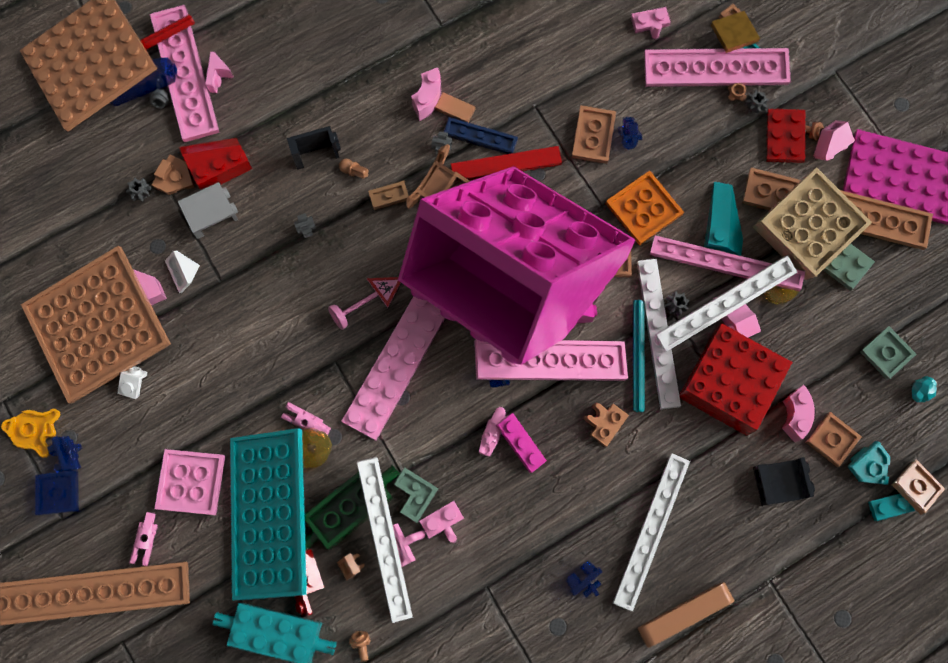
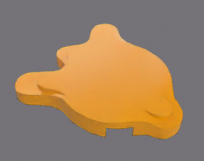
(32, 429)

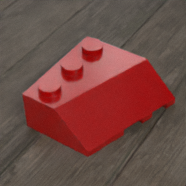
(215, 161)

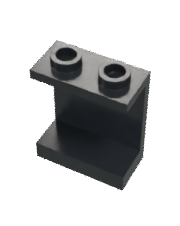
(311, 142)
(783, 481)

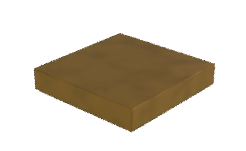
(735, 31)

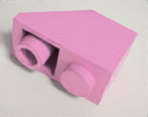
(833, 140)
(151, 287)

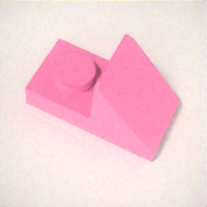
(215, 71)

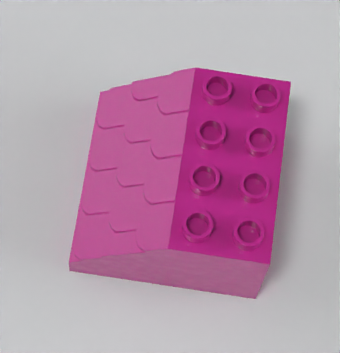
(511, 260)

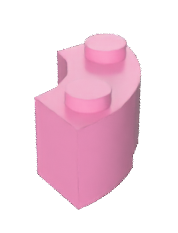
(428, 95)
(742, 321)
(800, 414)

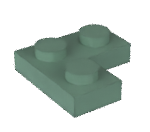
(420, 494)

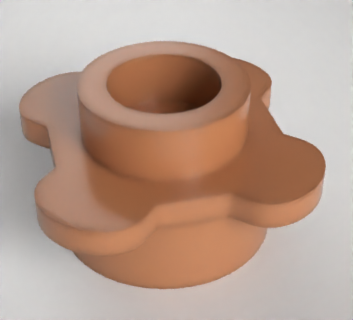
(740, 88)

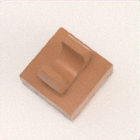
(349, 567)

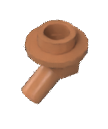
(814, 131)
(360, 640)

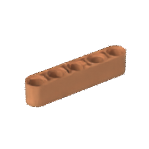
(685, 614)

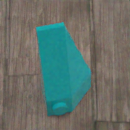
(723, 222)

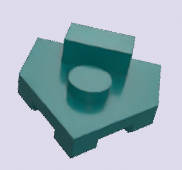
(871, 464)

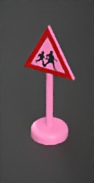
(384, 288)

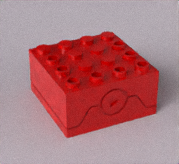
(735, 380)

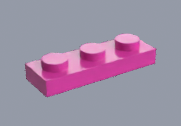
(521, 442)

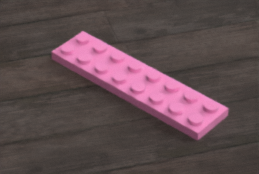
(716, 67)
(189, 91)
(560, 362)
(394, 368)

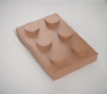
(594, 134)

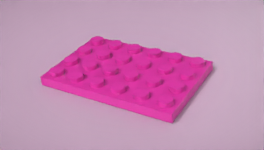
(899, 173)

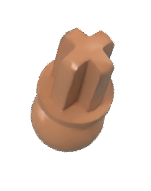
(353, 168)

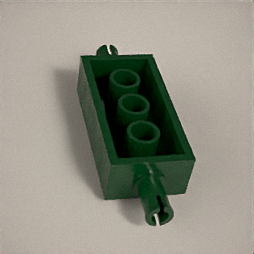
(342, 511)

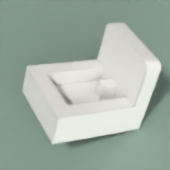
(131, 382)

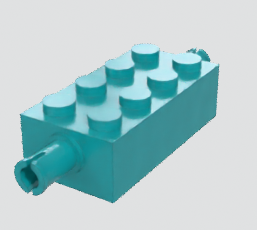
(274, 633)

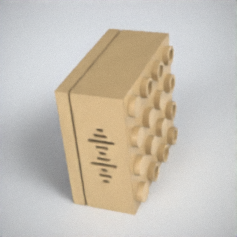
(812, 224)

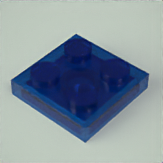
(56, 493)

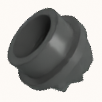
(159, 98)

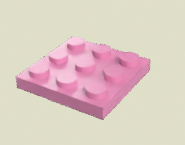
(190, 482)

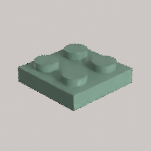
(849, 267)
(888, 353)

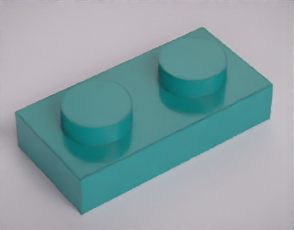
(889, 507)

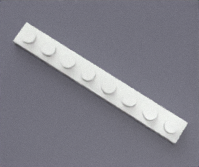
(726, 303)
(656, 322)
(651, 532)
(384, 539)

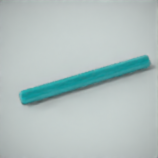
(638, 357)

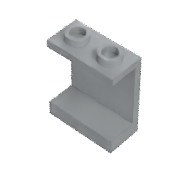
(207, 208)

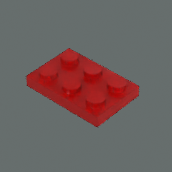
(785, 135)

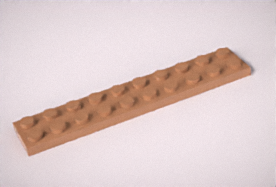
(888, 220)
(94, 593)

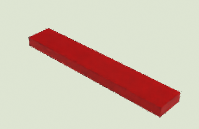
(521, 160)

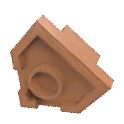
(172, 176)

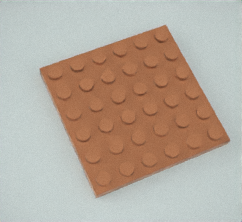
(87, 61)
(95, 324)

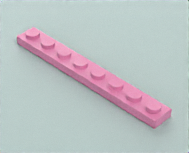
(717, 260)

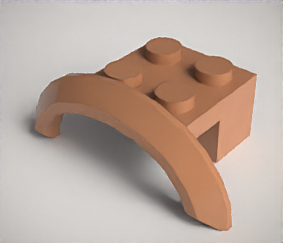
(437, 179)

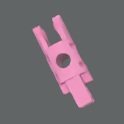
(313, 421)
(491, 434)
(148, 528)

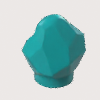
(924, 389)

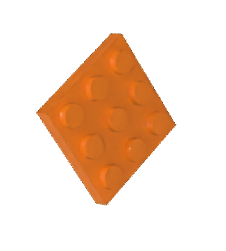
(644, 207)

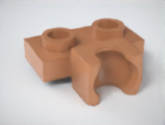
(606, 422)

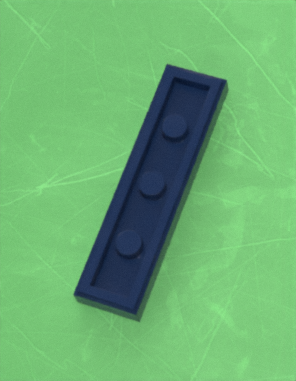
(480, 136)

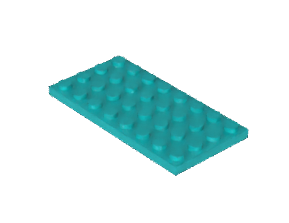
(268, 515)

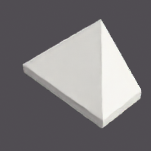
(181, 269)

